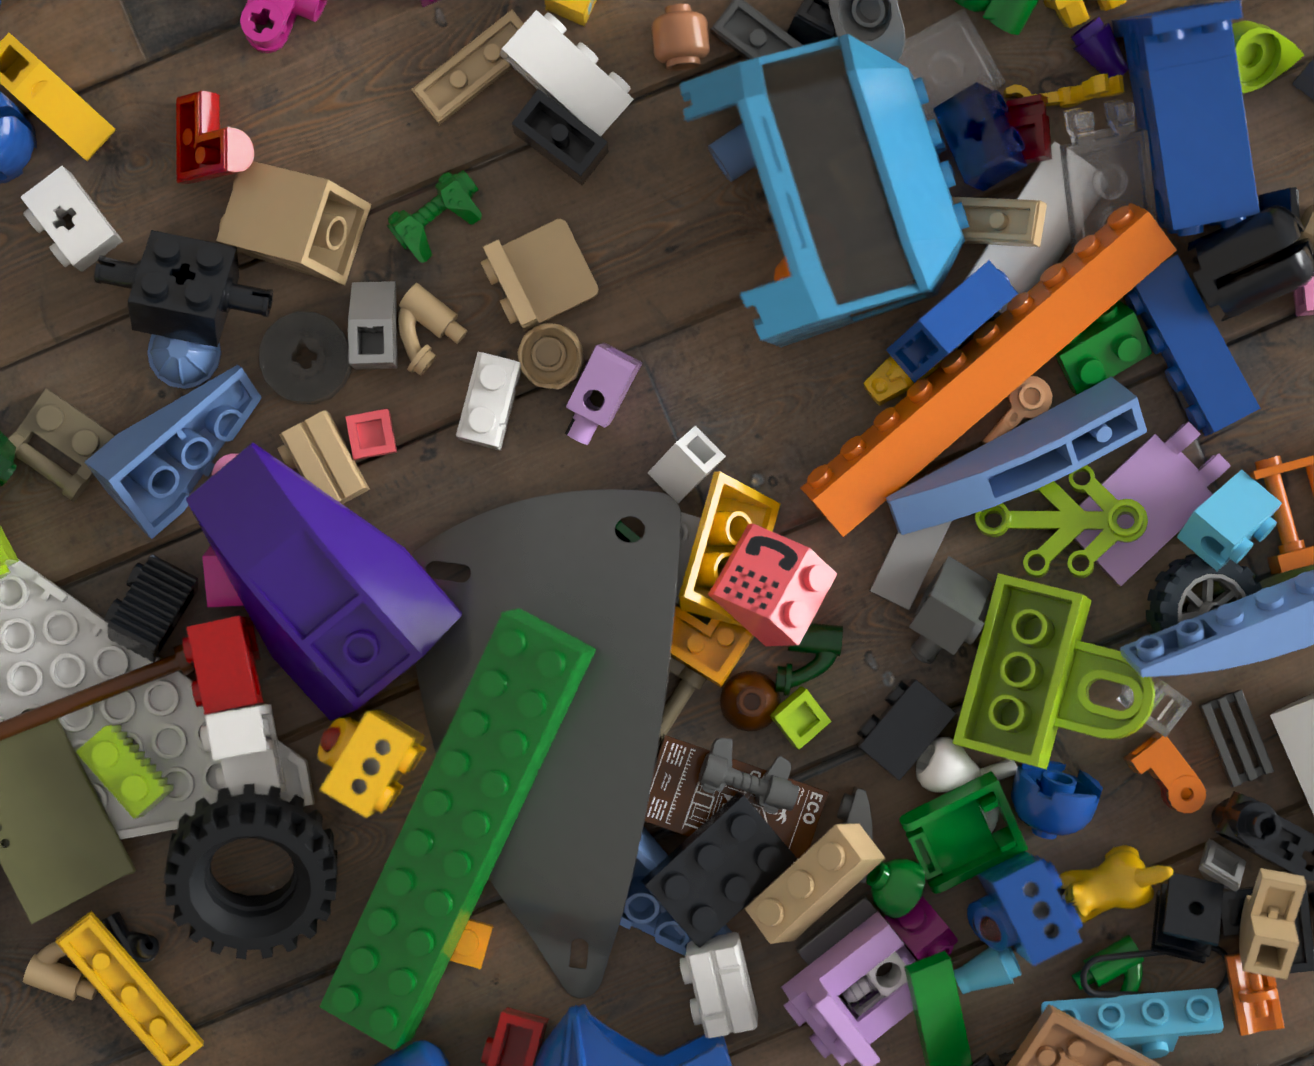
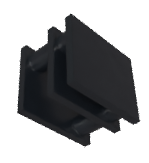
(1187, 917)

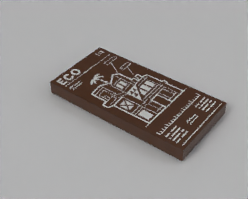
(683, 806)

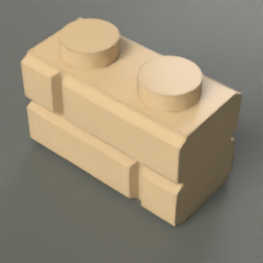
(323, 457)

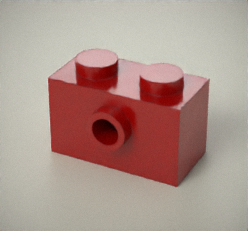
(516, 1039)

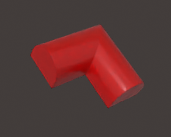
(201, 145)

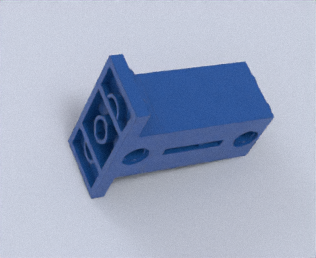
(1193, 112)

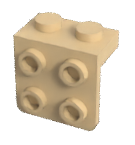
(540, 274)

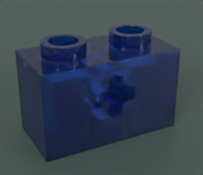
(981, 136)

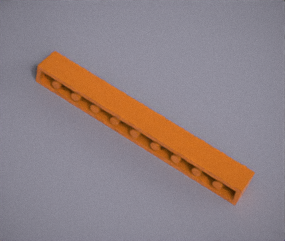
(988, 367)

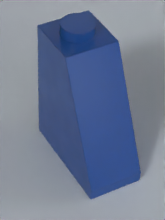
(952, 321)

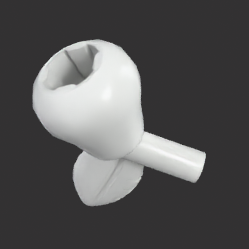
(948, 766)

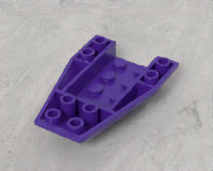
(319, 582)

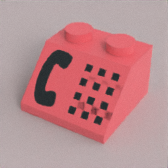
(772, 586)

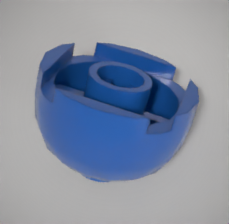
(1054, 800)

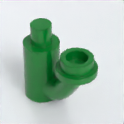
(1106, 971)

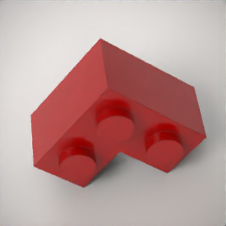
(224, 664)

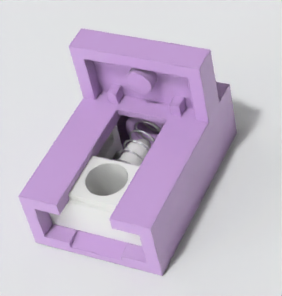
(852, 969)

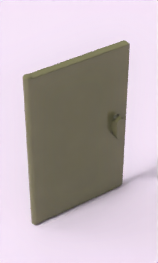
(53, 824)

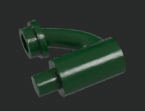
(820, 640)

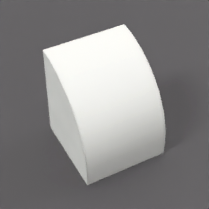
(686, 464)

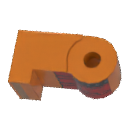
(1178, 782)

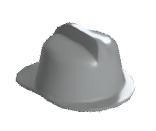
(871, 22)

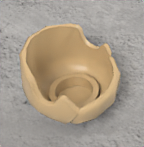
(550, 356)

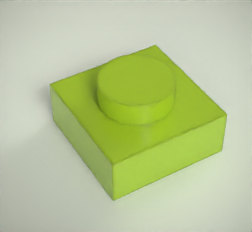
(800, 717)

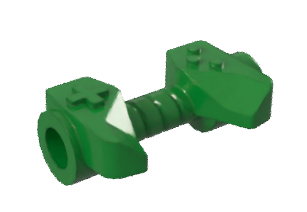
(453, 194)

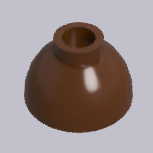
(749, 700)

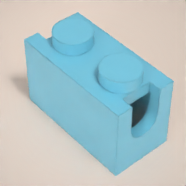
(1230, 520)

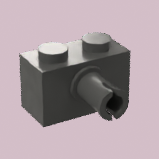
(950, 611)

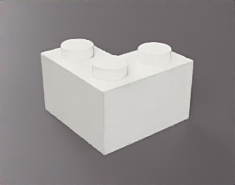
(247, 749)

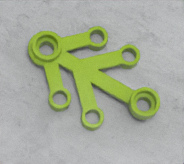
(1071, 522)

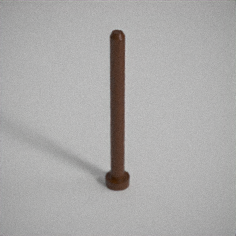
(96, 693)

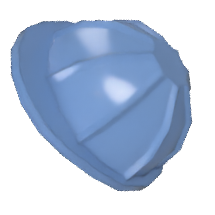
(182, 362)

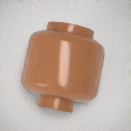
(680, 38)

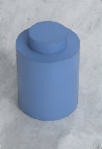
(733, 153)

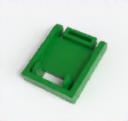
(954, 838)

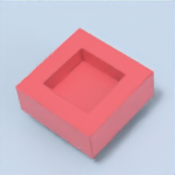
(371, 434)

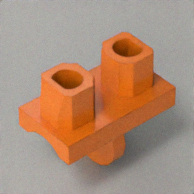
(1253, 998)

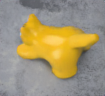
(1117, 883)

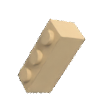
(814, 883)

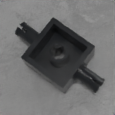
(183, 288)

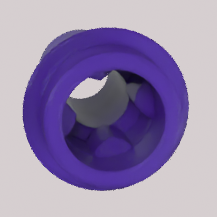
(1100, 48)

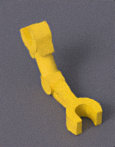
(1095, 87)

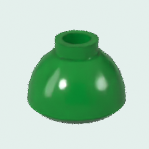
(896, 886)

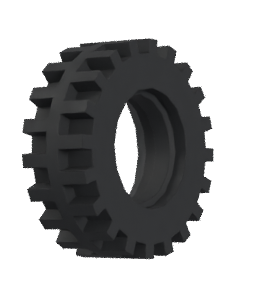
(252, 920)

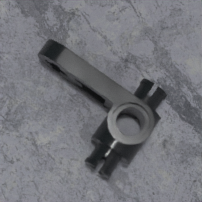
(1264, 833)

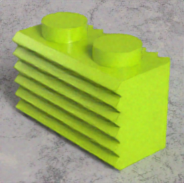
(125, 770)

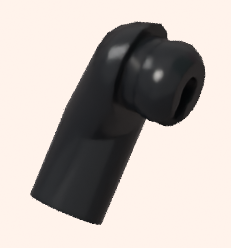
(138, 945)

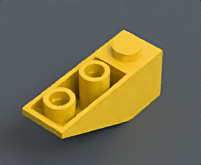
(51, 99)

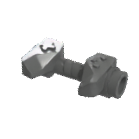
(770, 791)

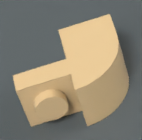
(1268, 926)

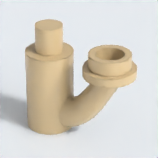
(435, 316)
(56, 978)

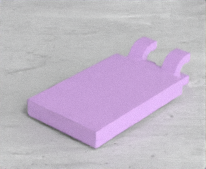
(1166, 488)

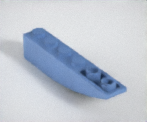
(1023, 458)
(1232, 635)

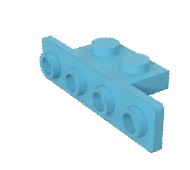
(1149, 1020)

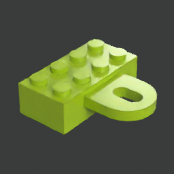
(1038, 676)

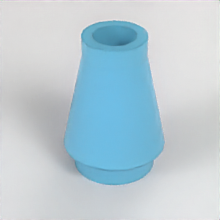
(988, 970)

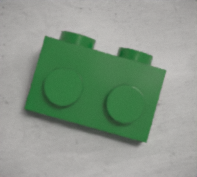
(1103, 349)

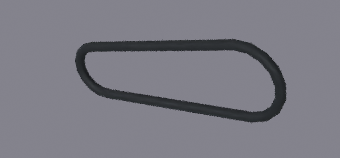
(1127, 955)

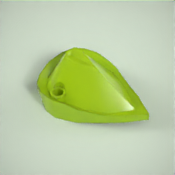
(1262, 54)

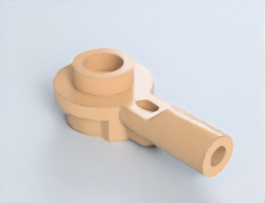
(1025, 402)

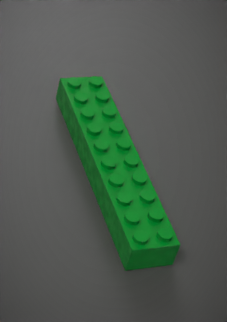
(457, 827)

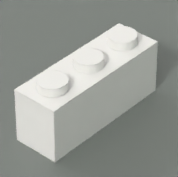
(566, 72)

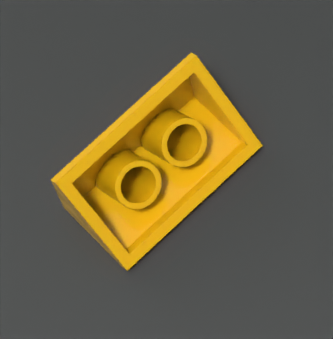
(723, 520)

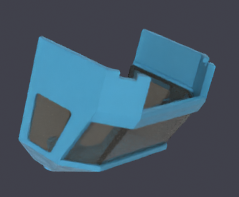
(846, 182)

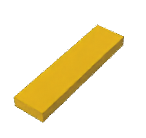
(129, 991)

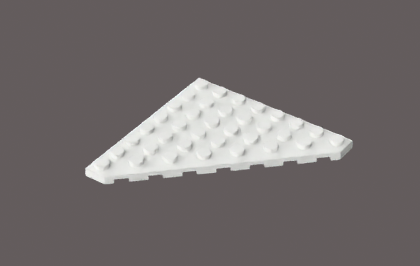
(60, 647)

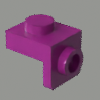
(923, 931)

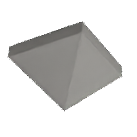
(1221, 866)

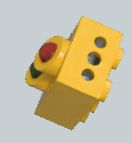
(368, 760)

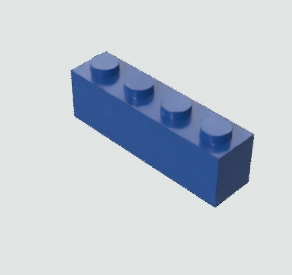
(1191, 347)

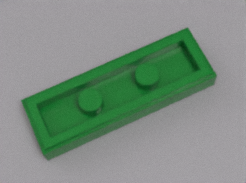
(938, 1011)

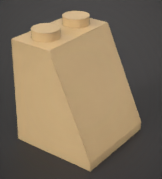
(294, 221)

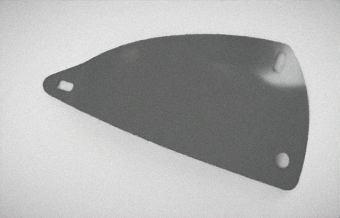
(585, 814)

